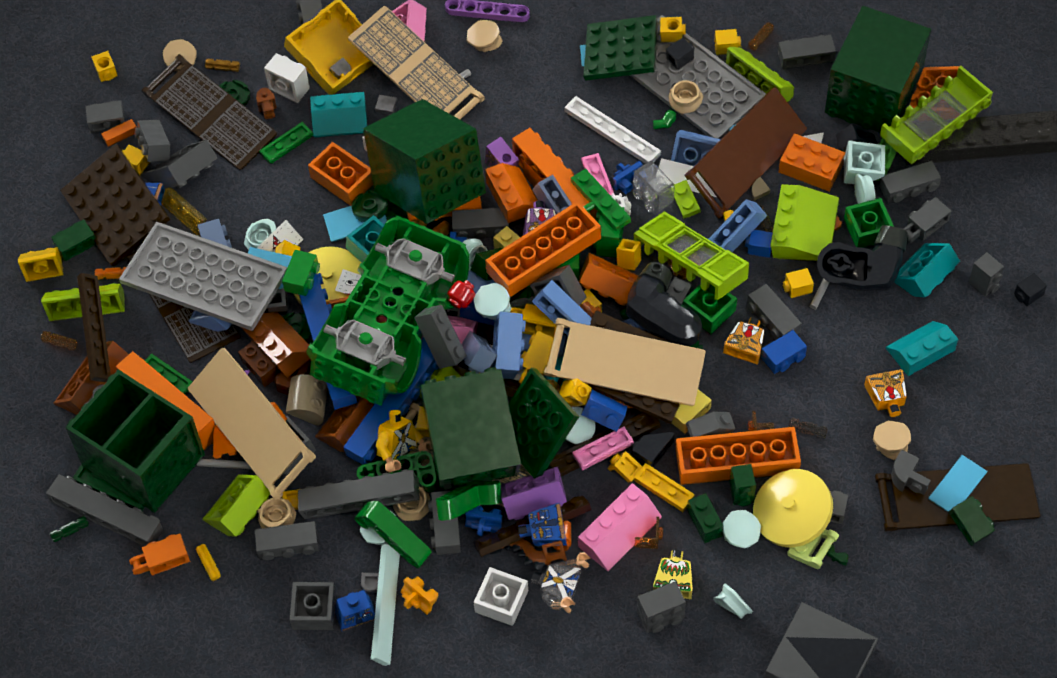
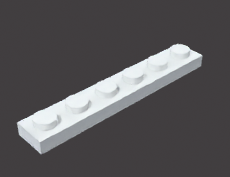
(612, 130)

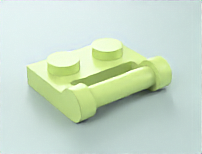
(804, 552)

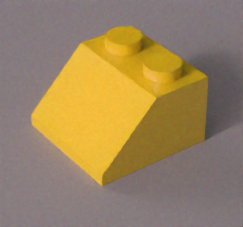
(41, 264)

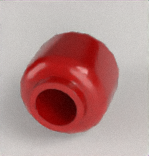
(461, 294)

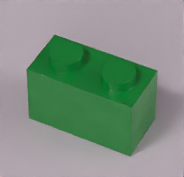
(300, 273)

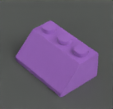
(532, 494)

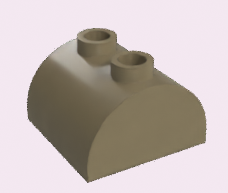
(307, 399)

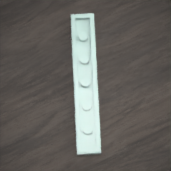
(385, 605)

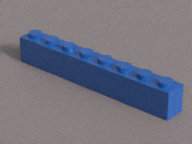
(316, 315)
(363, 441)

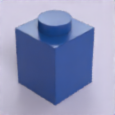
(759, 243)

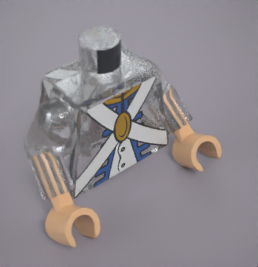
(561, 582)

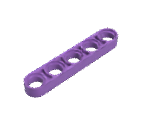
(494, 14)

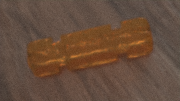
(761, 35)
(59, 340)

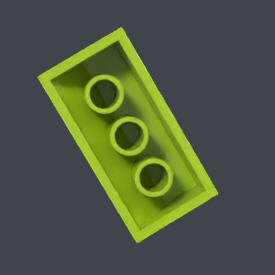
(757, 72)
(67, 303)

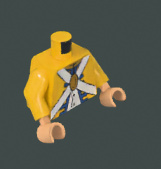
(397, 438)

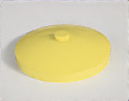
(332, 262)
(793, 508)

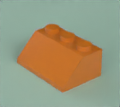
(510, 190)
(607, 278)

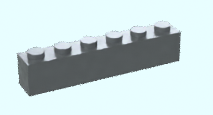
(354, 494)
(104, 510)

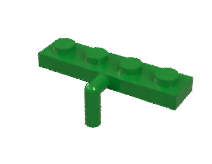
(600, 200)

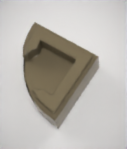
(759, 189)

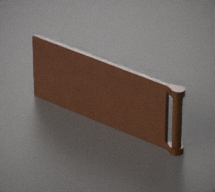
(746, 151)

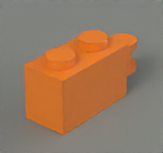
(161, 555)

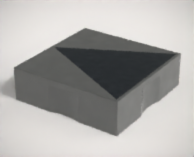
(821, 648)

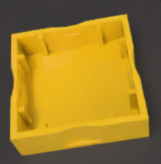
(324, 42)

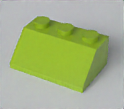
(237, 505)

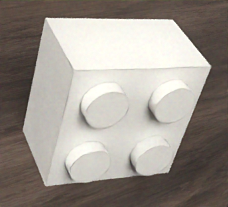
(287, 77)
(501, 596)

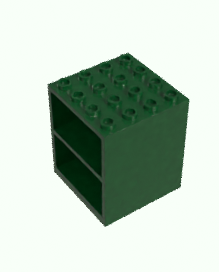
(876, 69)
(425, 160)
(470, 428)
(135, 440)

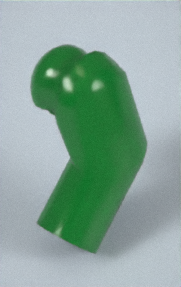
(666, 121)

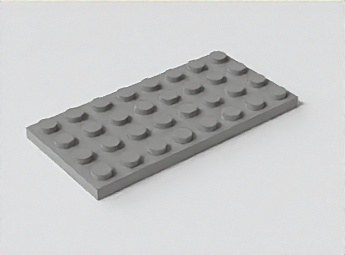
(724, 90)
(204, 275)

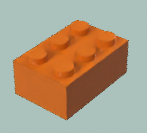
(811, 162)
(341, 173)

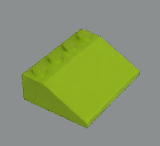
(803, 223)

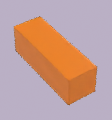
(119, 132)

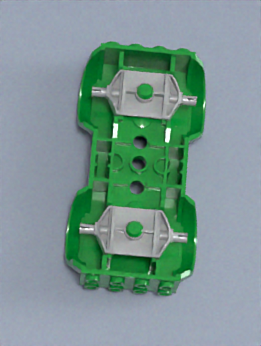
(384, 357)

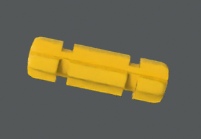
(208, 562)

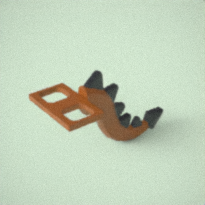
(539, 558)

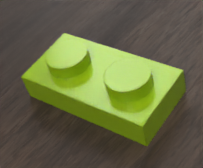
(685, 199)

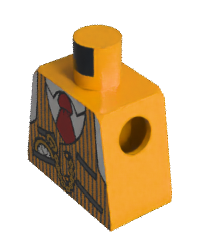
(745, 341)
(887, 391)

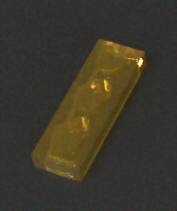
(182, 210)

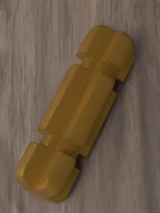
(223, 65)

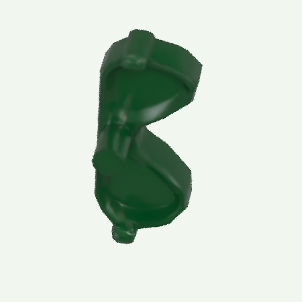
(841, 558)

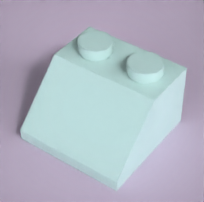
(863, 160)

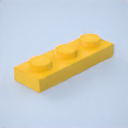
(663, 487)

